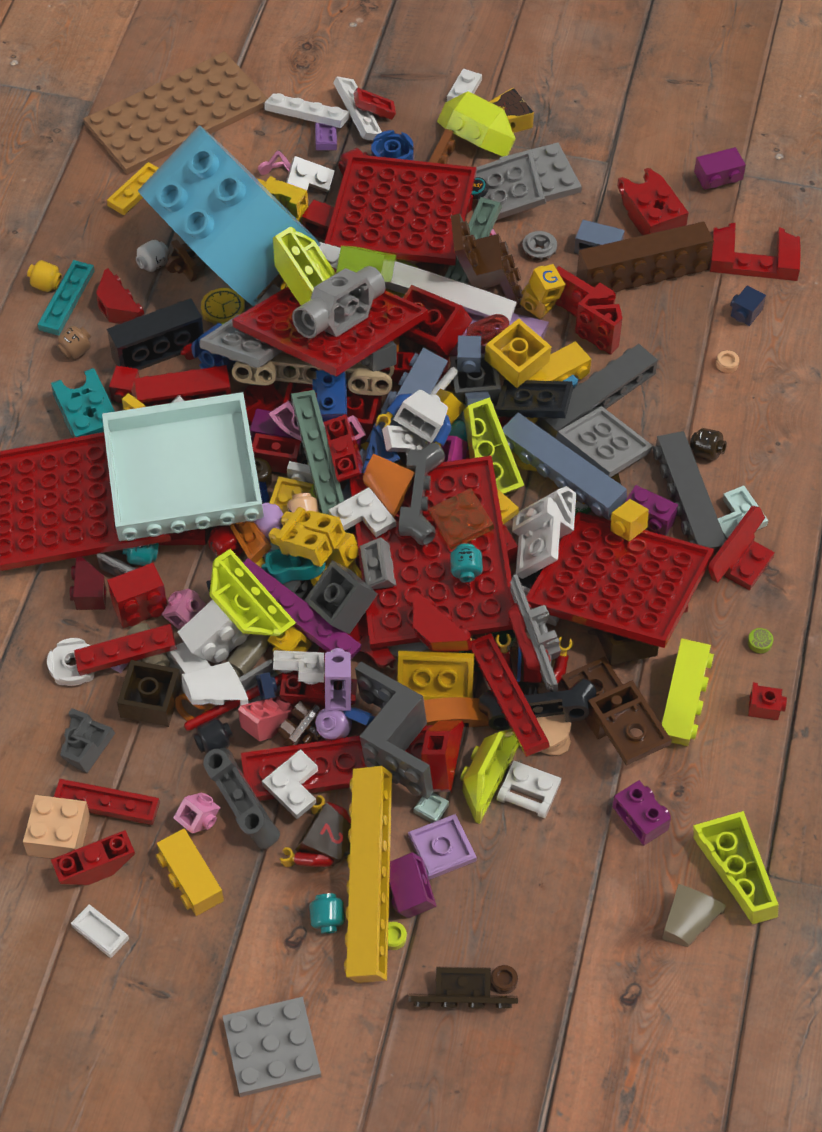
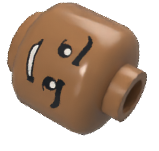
(74, 342)

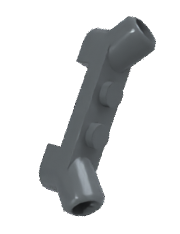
(411, 518)
(241, 798)

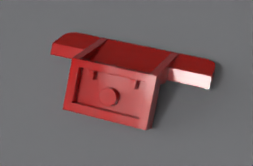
(740, 556)

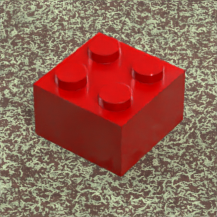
(137, 595)

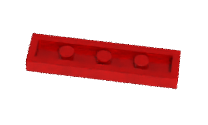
(125, 649)
(111, 801)

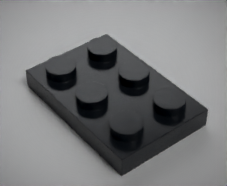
(535, 399)

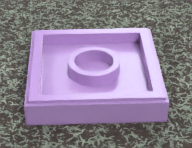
(442, 846)

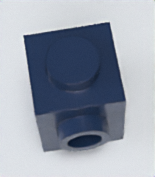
(747, 305)

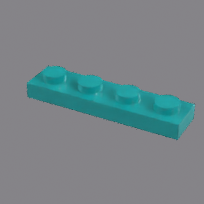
(66, 297)

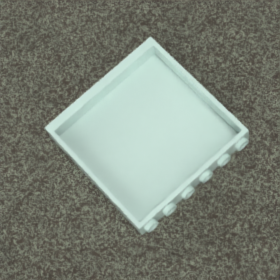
(181, 466)

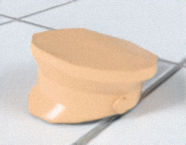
(557, 733)

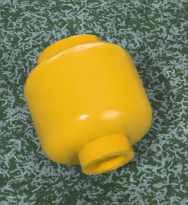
(44, 276)

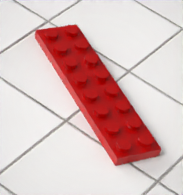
(333, 757)

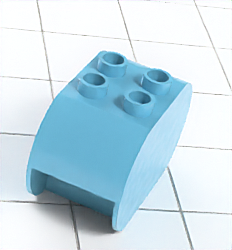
(221, 212)

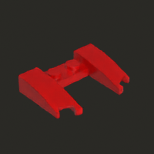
(727, 261)

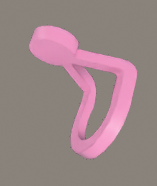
(265, 167)

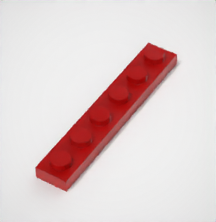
(509, 695)

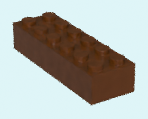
(647, 258)

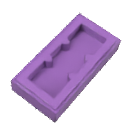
(325, 137)

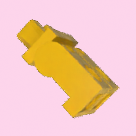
(290, 196)
(308, 535)

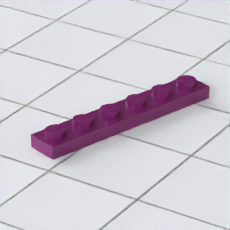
(306, 618)

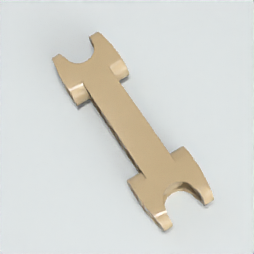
(359, 377)

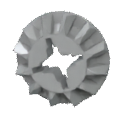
(542, 239)

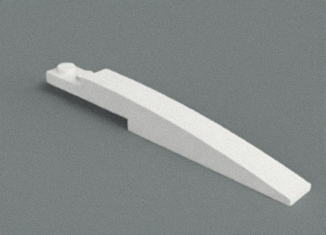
(471, 298)

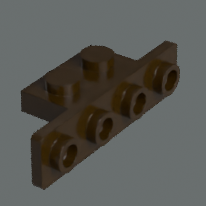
(463, 986)

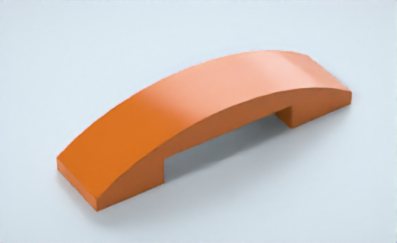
(455, 709)

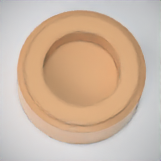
(727, 361)

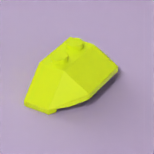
(478, 123)
(300, 263)
(246, 599)
(487, 771)

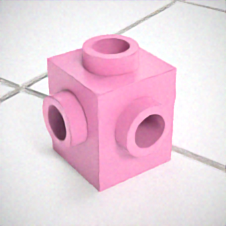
(182, 607)
(197, 812)

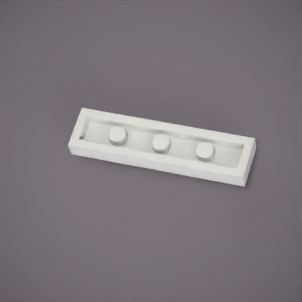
(307, 110)
(363, 120)

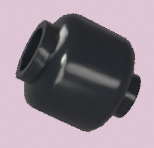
(212, 735)

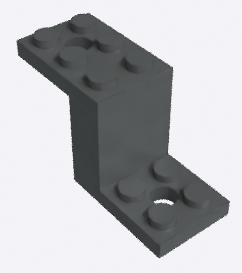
(394, 729)

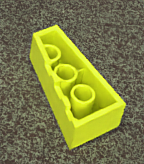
(487, 439)

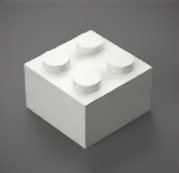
(211, 634)

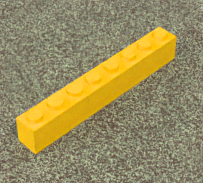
(368, 875)

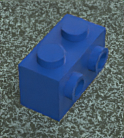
(331, 394)

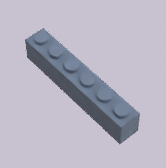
(564, 466)

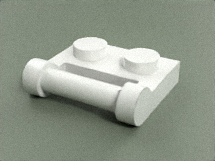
(532, 783)

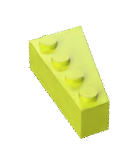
(685, 691)
(737, 861)

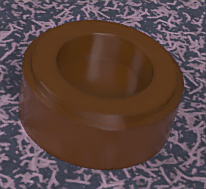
(504, 979)

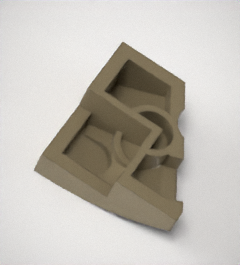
(690, 915)

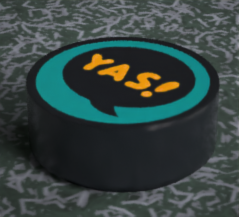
(480, 188)

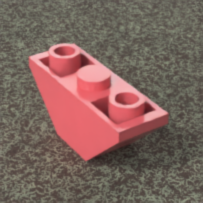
(264, 717)

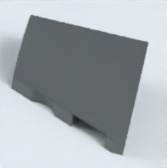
(84, 740)

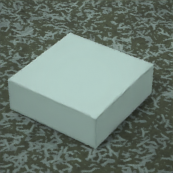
(432, 808)

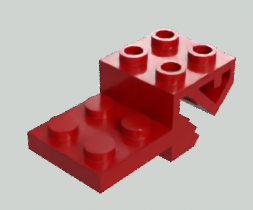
(596, 312)

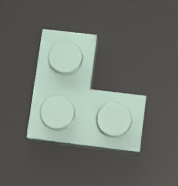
(739, 503)

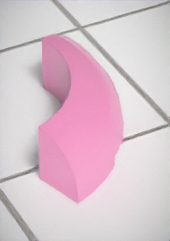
(285, 418)

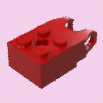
(652, 204)

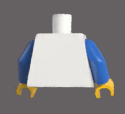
(420, 414)

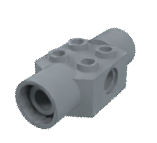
(339, 302)

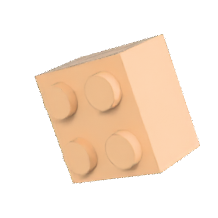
(55, 826)

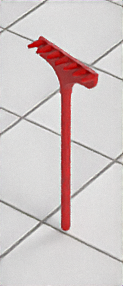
(360, 633)

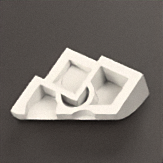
(213, 685)

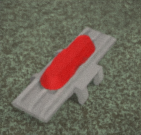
(542, 645)

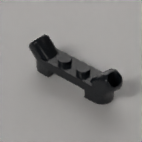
(570, 702)

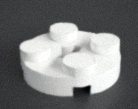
(57, 660)

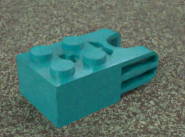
(83, 406)

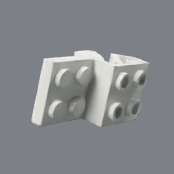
(540, 529)

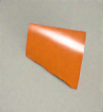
(388, 482)

